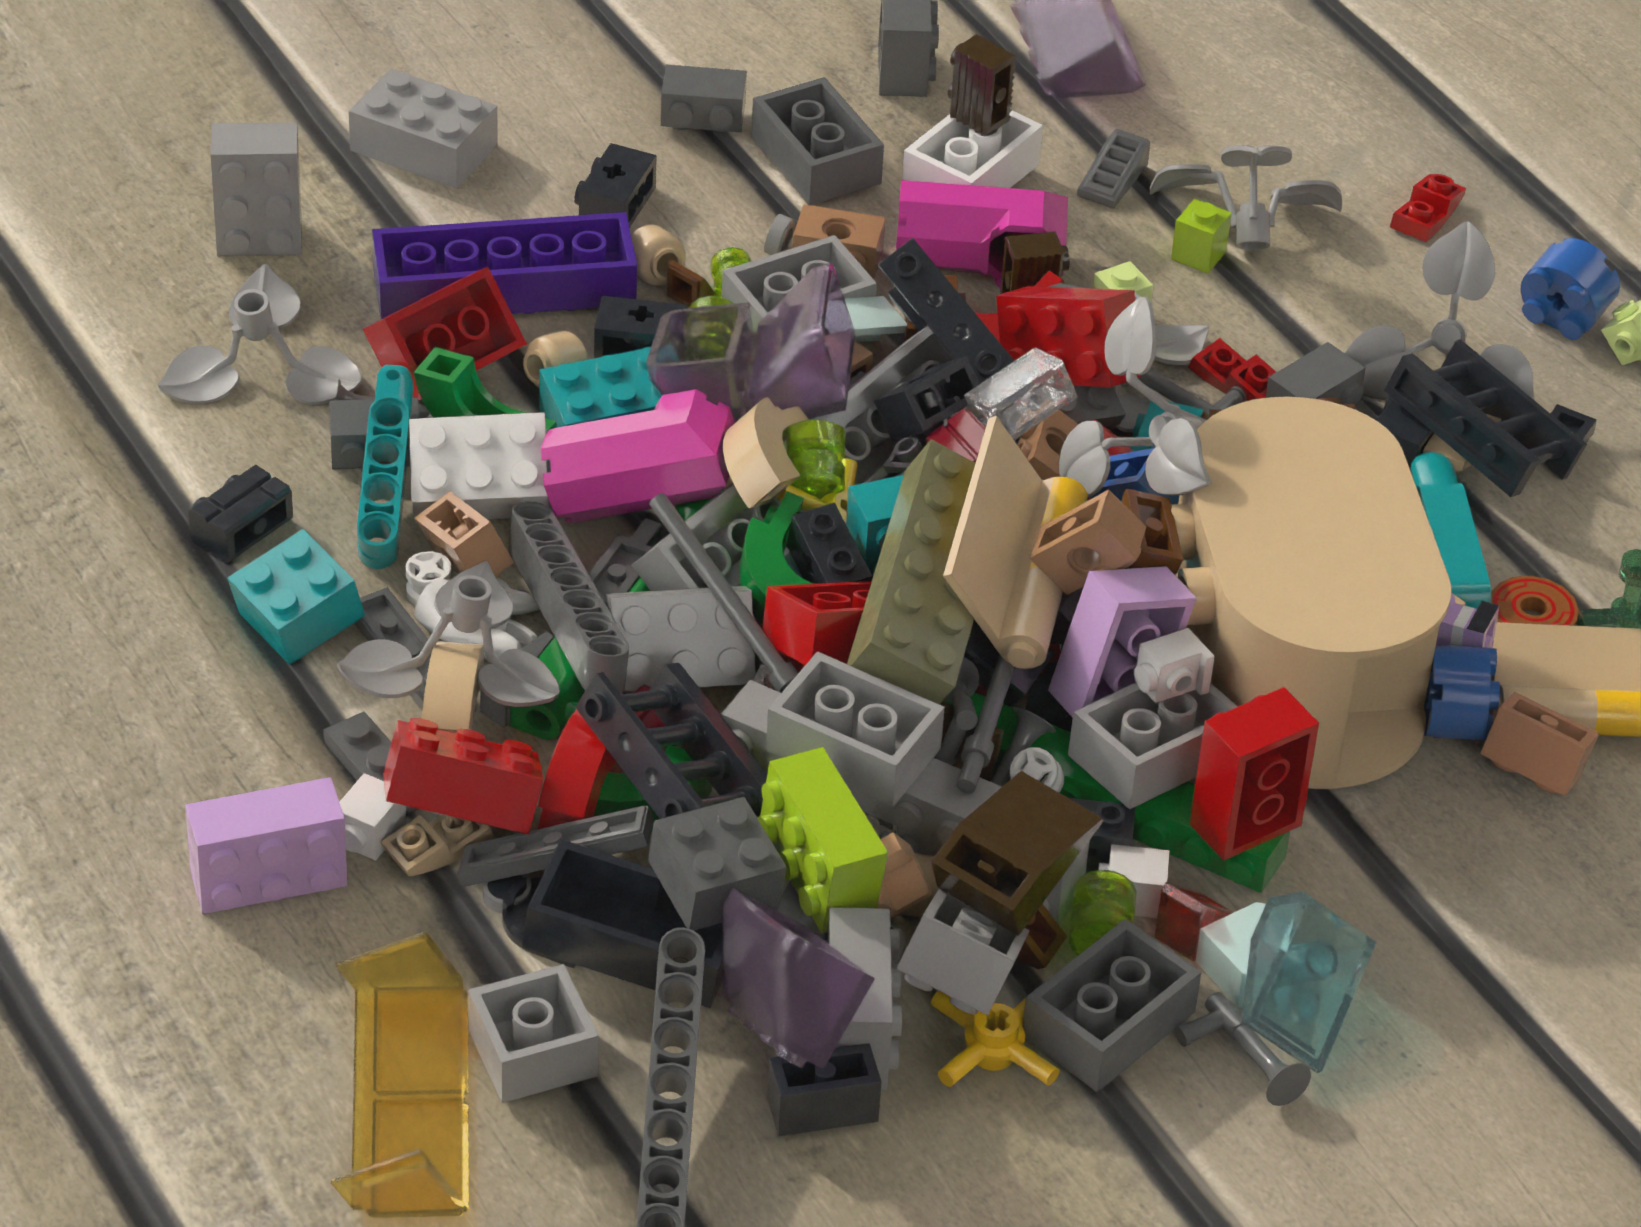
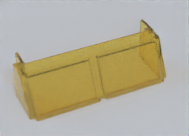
(408, 1083)

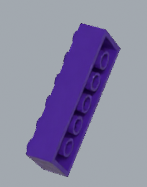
(533, 260)

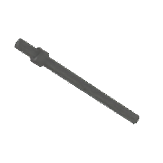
(780, 672)
(979, 747)

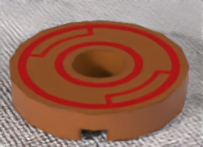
(1536, 594)

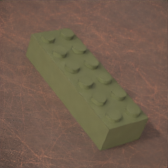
(912, 618)

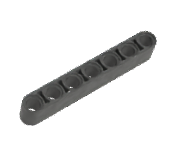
(567, 595)
(671, 1073)

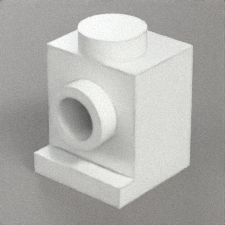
(1173, 666)

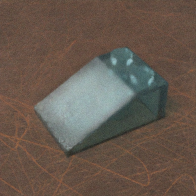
(1302, 976)

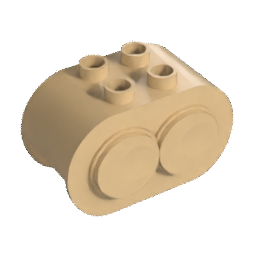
(1316, 577)

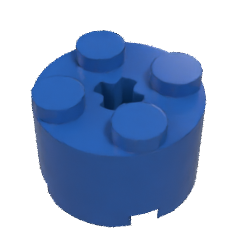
(1569, 287)
(1461, 693)

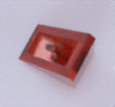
(1182, 915)

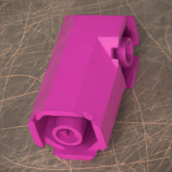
(967, 224)
(631, 458)

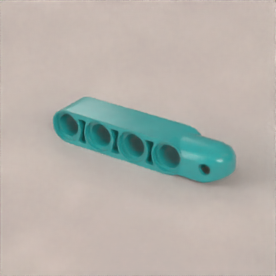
(387, 481)
(1452, 527)

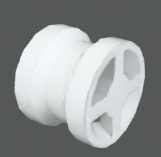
(424, 569)
(1037, 763)

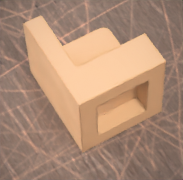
(903, 877)

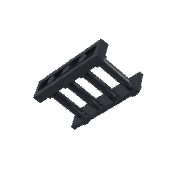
(932, 301)
(1455, 407)
(688, 722)

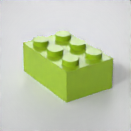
(821, 835)

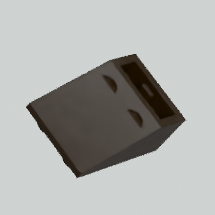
(1013, 850)

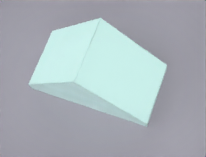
(1225, 950)

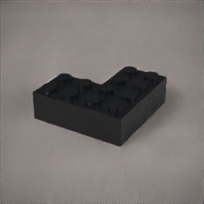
(610, 918)

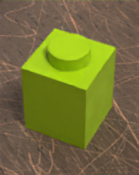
(1201, 235)

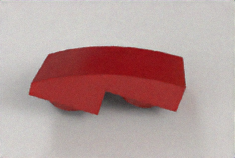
(1429, 207)
(1225, 368)

